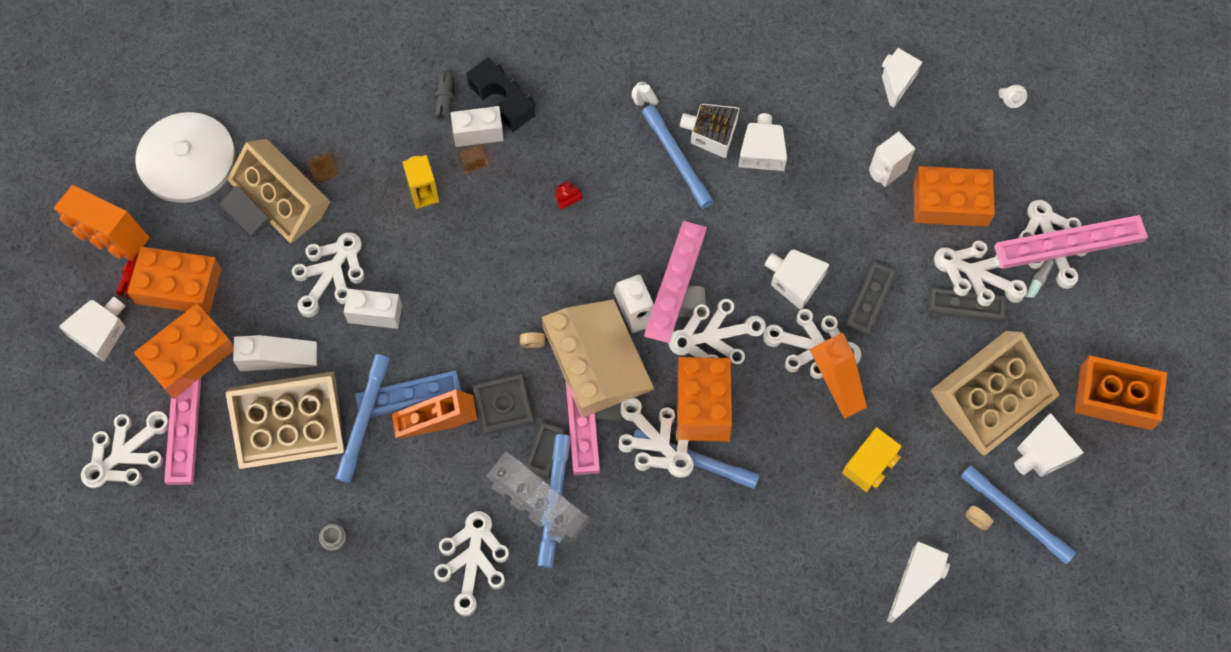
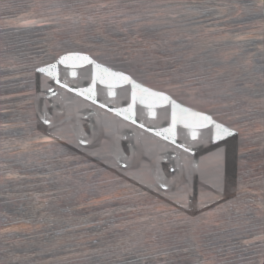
(538, 498)

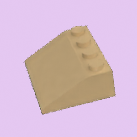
(596, 355)
(996, 391)
(285, 420)

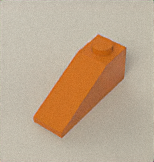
(840, 374)
(435, 414)

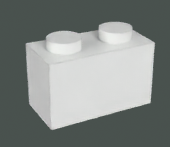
(477, 126)
(891, 159)
(373, 308)

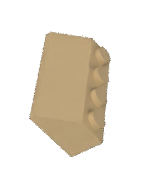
(278, 189)

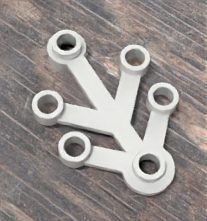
(1045, 220)
(329, 270)
(977, 273)
(712, 334)
(806, 343)
(656, 441)
(122, 452)
(472, 557)

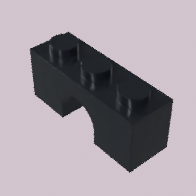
(490, 79)

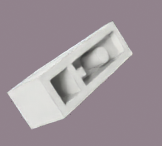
(273, 353)
(921, 573)

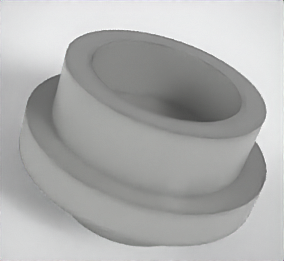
(332, 537)

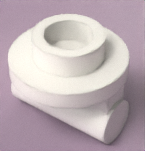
(643, 93)
(1013, 96)

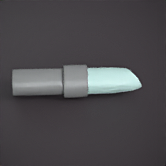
(1040, 278)

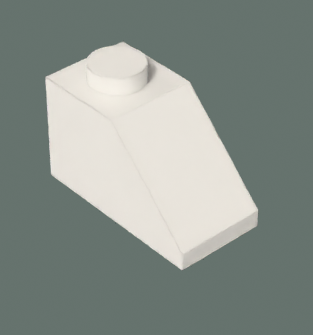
(898, 74)

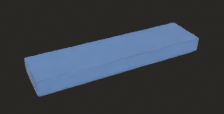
(409, 393)

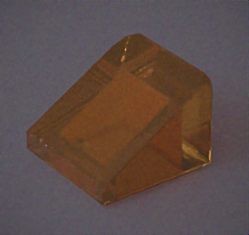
(473, 158)
(322, 167)

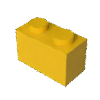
(420, 181)
(872, 459)

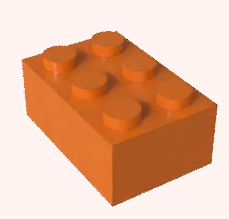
(953, 196)
(101, 223)
(174, 280)
(184, 351)
(1120, 392)
(704, 399)

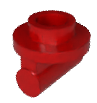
(567, 194)

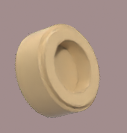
(532, 340)
(979, 518)

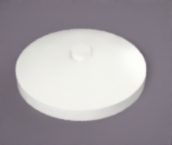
(185, 157)

